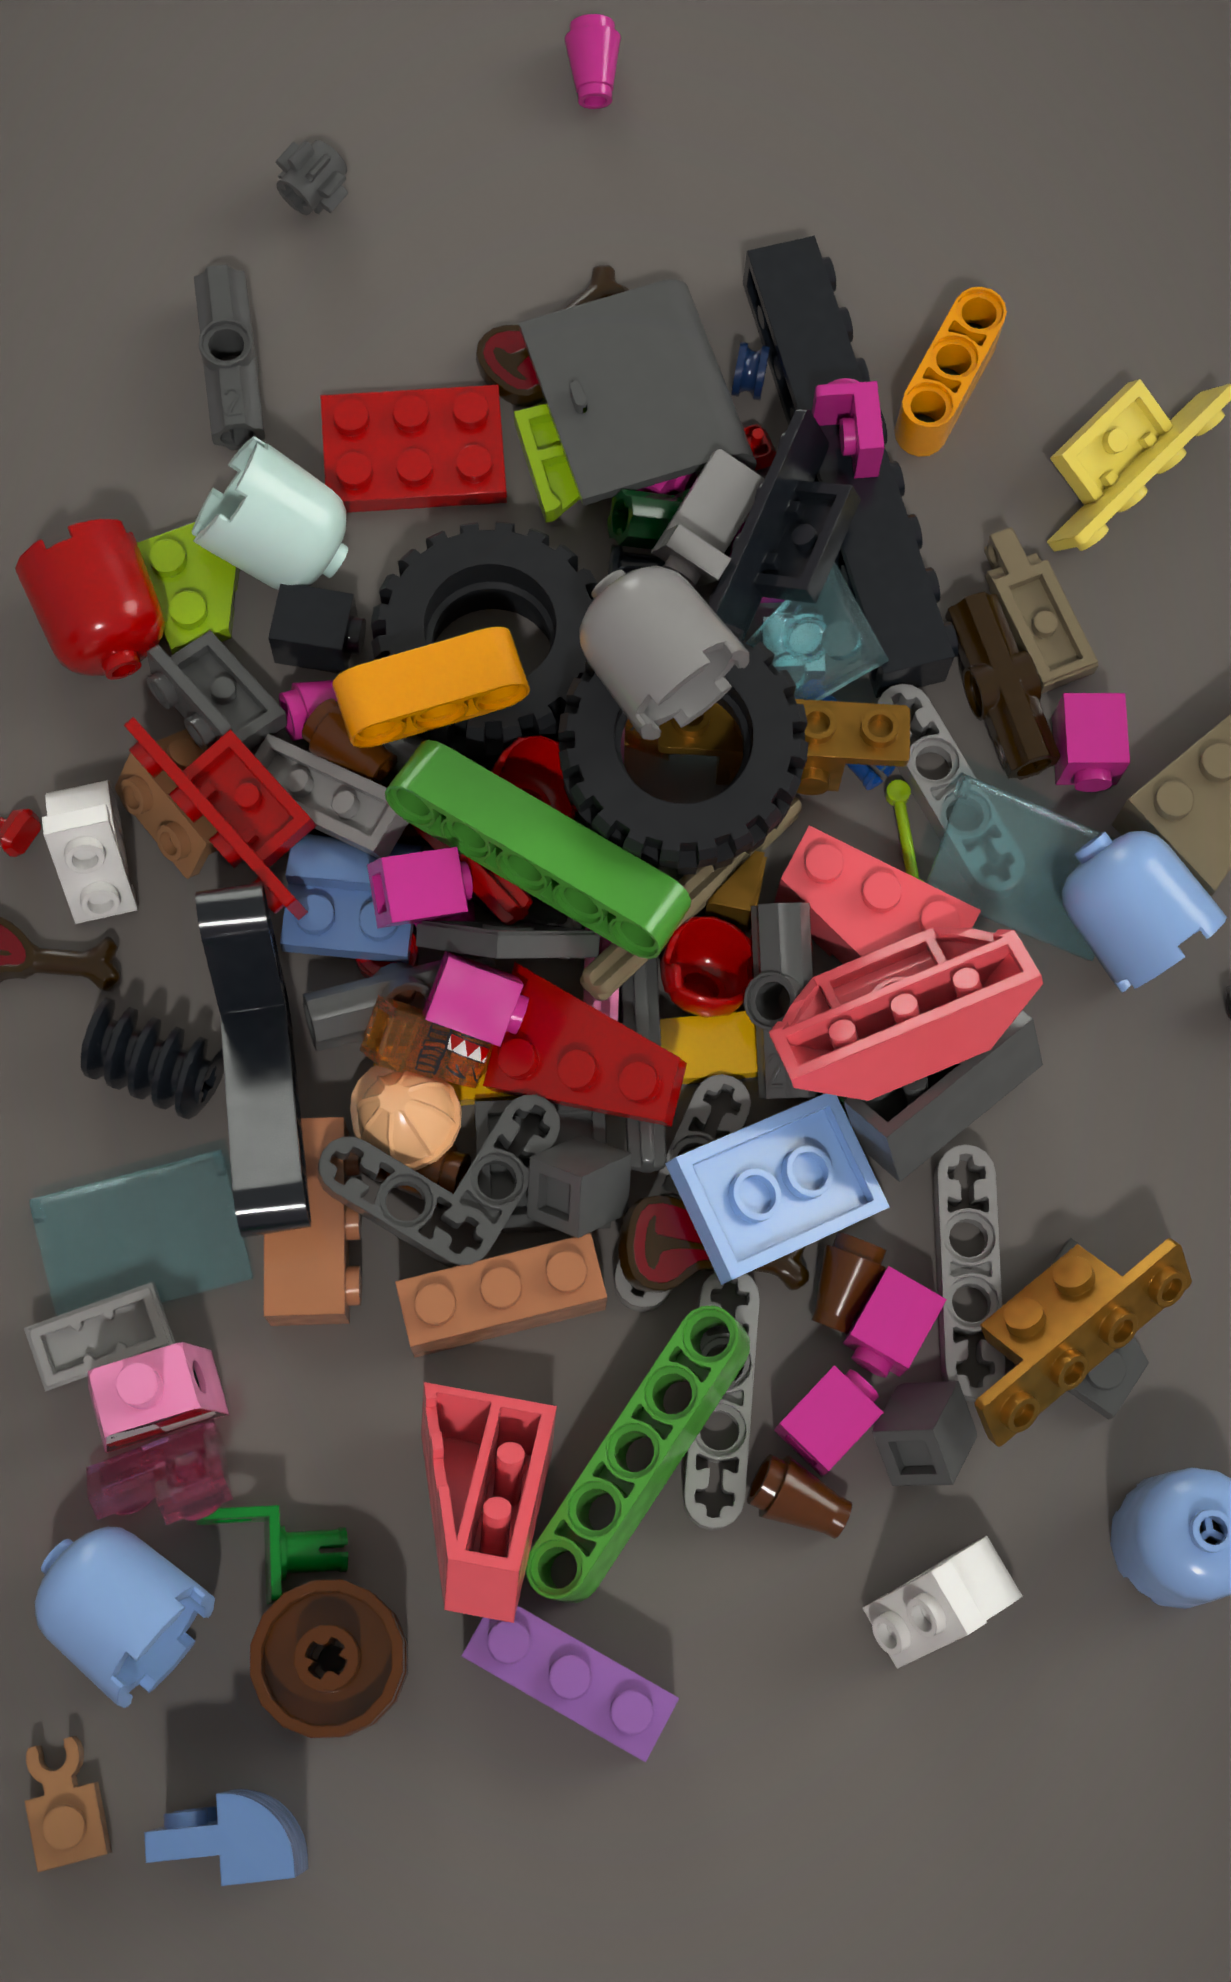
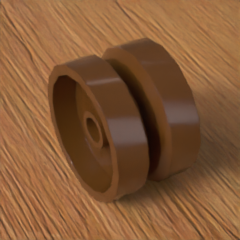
(289, 1650)

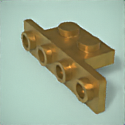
(835, 732)
(1070, 1325)

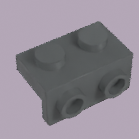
(213, 693)

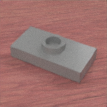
(98, 1335)

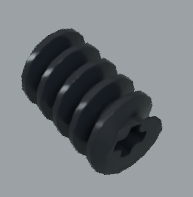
(148, 1063)

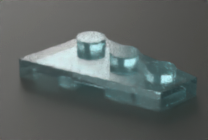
(823, 641)

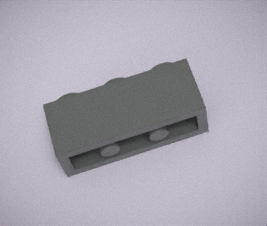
(922, 1117)

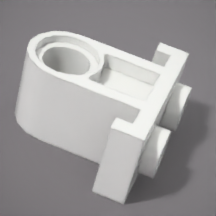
(89, 851)
(942, 1603)

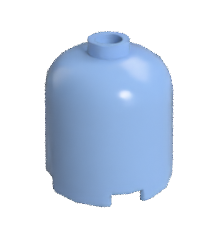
(1136, 905)
(1161, 1542)
(118, 1610)

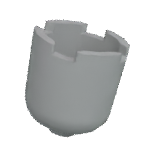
(658, 647)

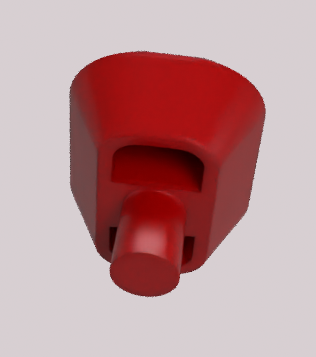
(761, 446)
(18, 831)

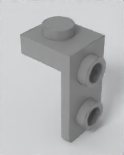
(709, 520)

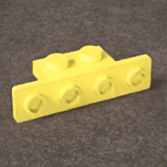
(1122, 451)

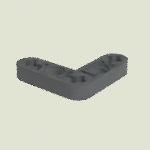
(465, 1204)

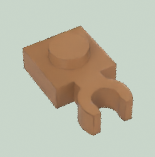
(69, 1819)

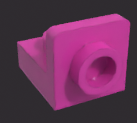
(857, 411)

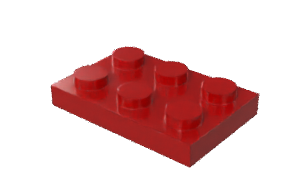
(414, 448)

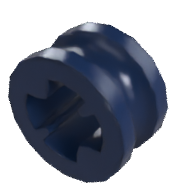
(750, 371)

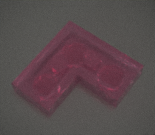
(180, 1470)

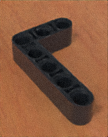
(257, 1060)

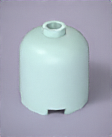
(274, 520)

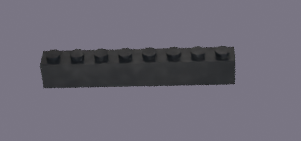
(880, 555)

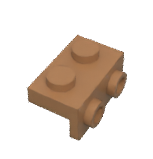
(149, 801)

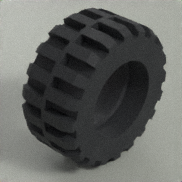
(484, 573)
(696, 832)

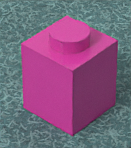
(1091, 740)
(419, 887)
(475, 999)
(893, 1324)
(830, 1419)

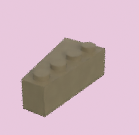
(1190, 807)

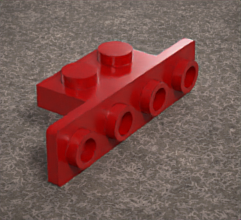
(241, 800)

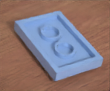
(776, 1186)

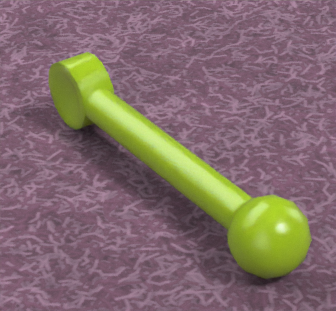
(897, 795)

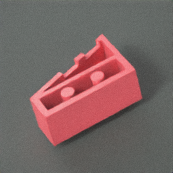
(862, 901)
(485, 1493)

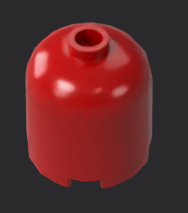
(94, 599)

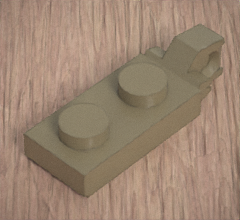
(1038, 612)

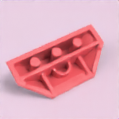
(905, 1011)

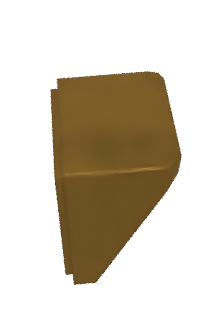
(740, 892)

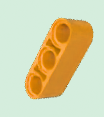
(955, 348)
(430, 687)

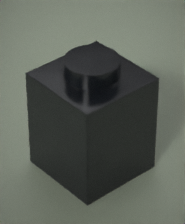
(315, 628)

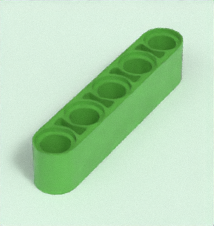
(538, 849)
(608, 1470)

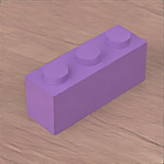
(573, 1680)

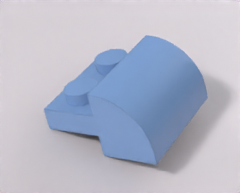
(337, 893)
(252, 1836)

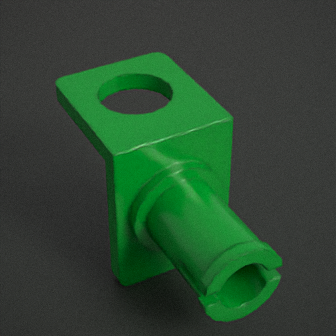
(287, 1550)

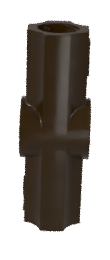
(1002, 686)

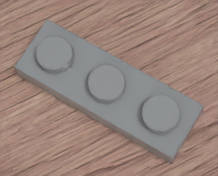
(334, 797)

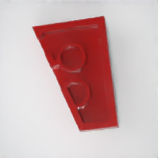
(583, 1059)

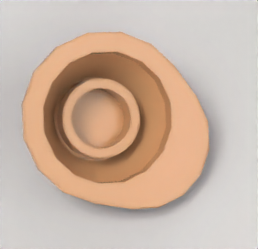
(406, 1115)

